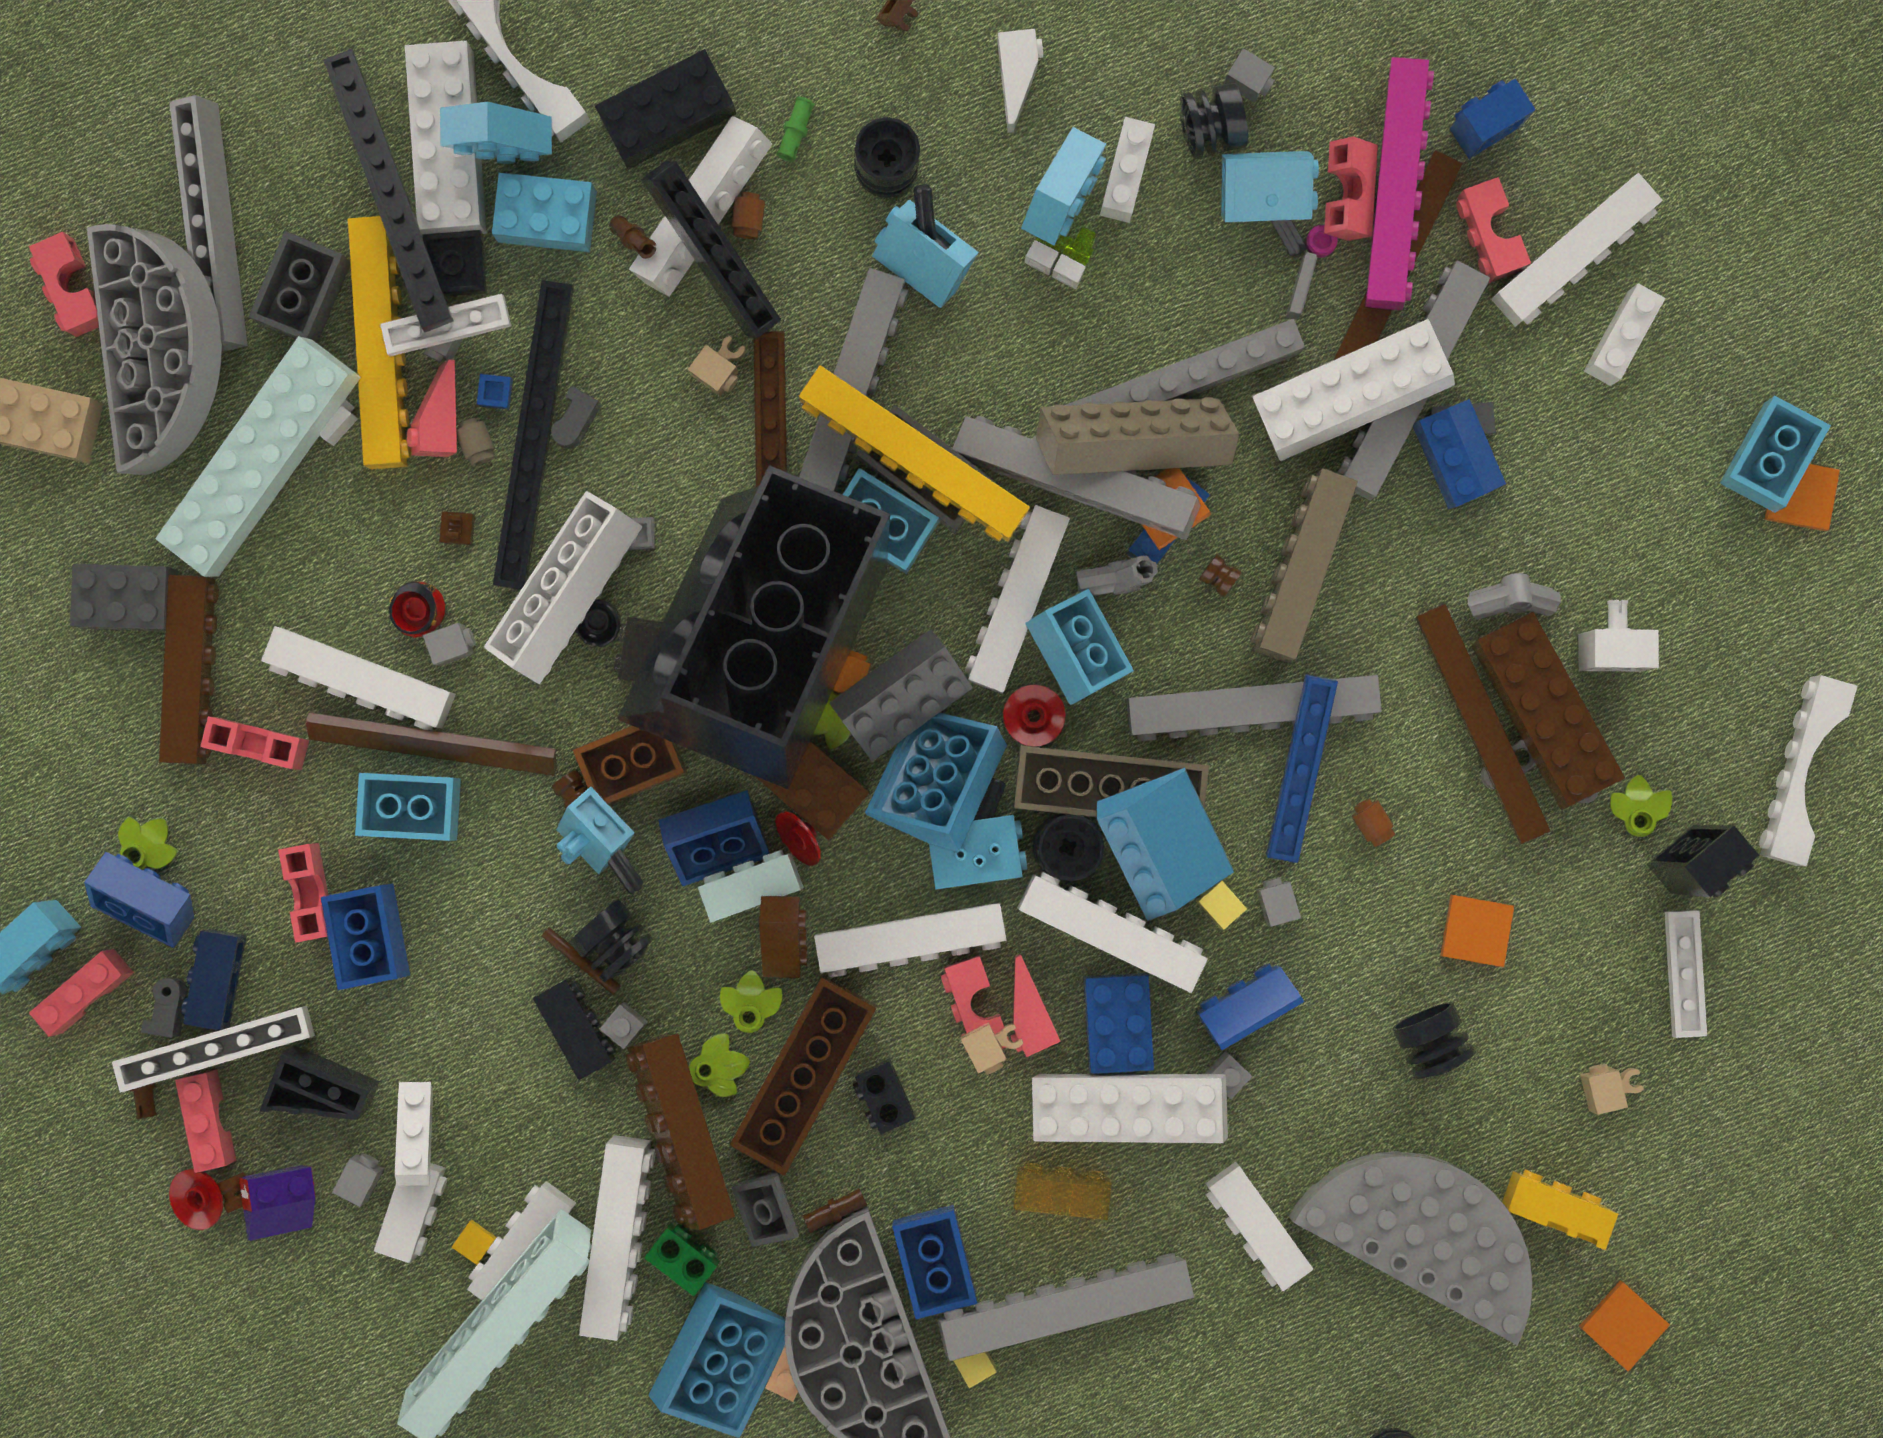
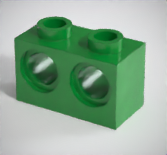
(676, 1265)

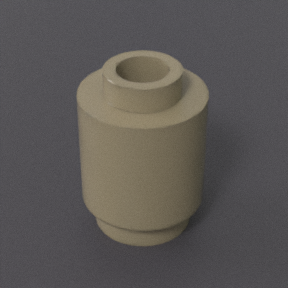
(475, 441)

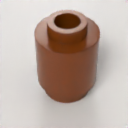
(748, 216)
(1373, 822)

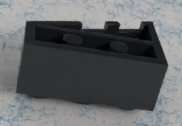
(318, 1086)

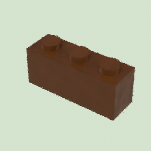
(782, 936)

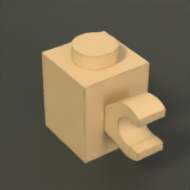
(715, 368)
(985, 1047)
(1607, 1088)

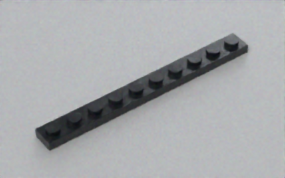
(388, 191)
(533, 435)

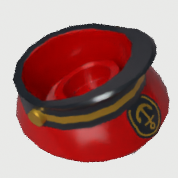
(417, 609)

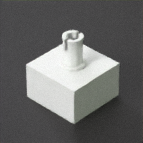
(1618, 646)

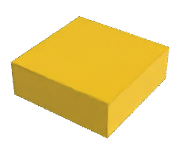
(474, 1242)

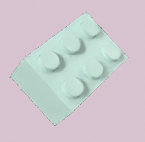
(744, 888)

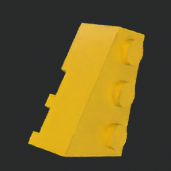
(1560, 1208)

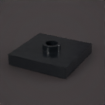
(458, 261)

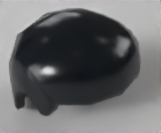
(600, 624)

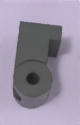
(576, 421)
(167, 1014)

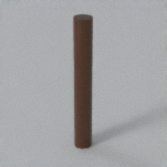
(582, 962)

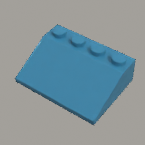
(938, 779)
(1163, 842)
(720, 1361)

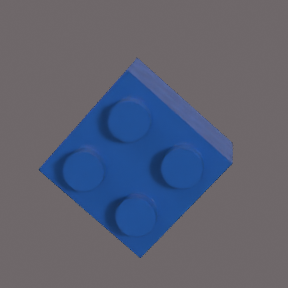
(1492, 117)

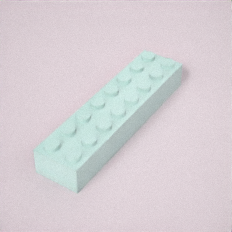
(257, 457)
(496, 1326)

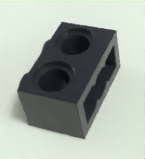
(892, 1093)

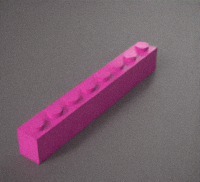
(1398, 182)

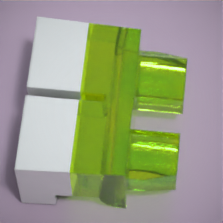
(1072, 261)

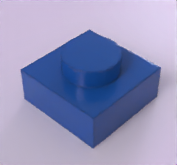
(494, 391)

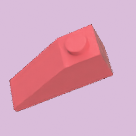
(435, 422)
(1030, 1014)

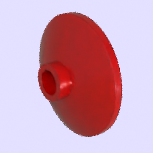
(1051, 715)
(799, 838)
(196, 1199)

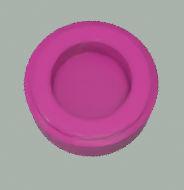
(1320, 243)

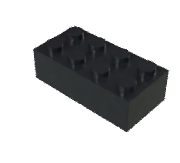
(666, 109)
(1704, 860)

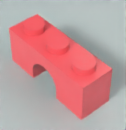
(1355, 165)
(1497, 255)
(56, 262)
(254, 743)
(305, 873)
(964, 980)
(88, 984)
(207, 1140)

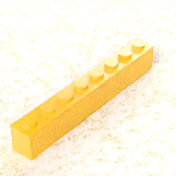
(381, 375)
(914, 454)

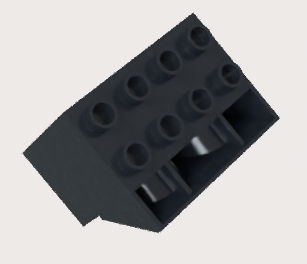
(762, 625)

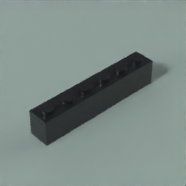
(710, 249)

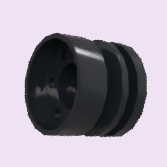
(1220, 119)
(889, 140)
(1084, 854)
(611, 940)
(1436, 1046)

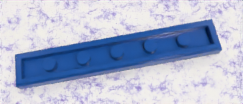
(1301, 768)

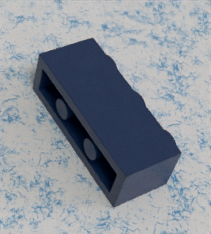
(213, 979)

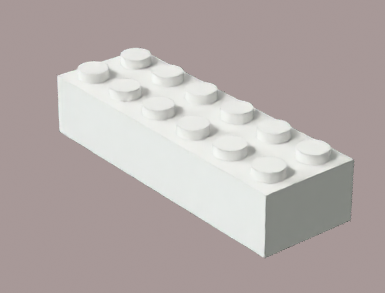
(445, 184)
(1354, 390)
(563, 587)
(1116, 935)
(1130, 1108)
(615, 1238)

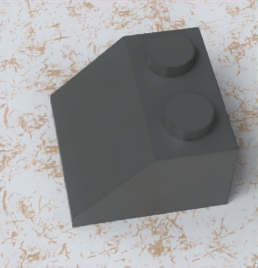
(765, 1209)

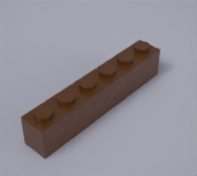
(187, 668)

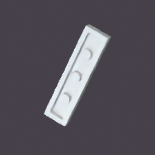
(469, 320)
(1685, 974)

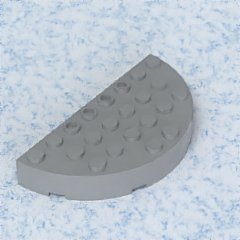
(155, 343)
(1429, 1231)
(854, 1341)

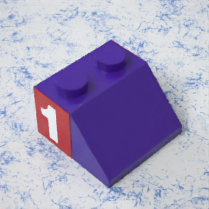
(278, 1201)

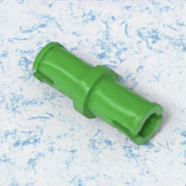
(795, 129)

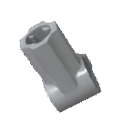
(1117, 577)
(1513, 595)

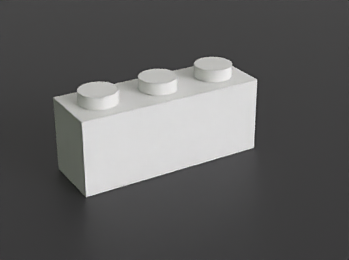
(1127, 169)
(1624, 334)
(414, 1133)
(408, 1217)

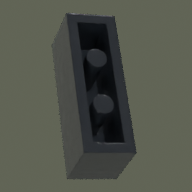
(575, 1028)

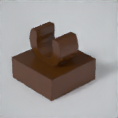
(893, 13)
(457, 528)

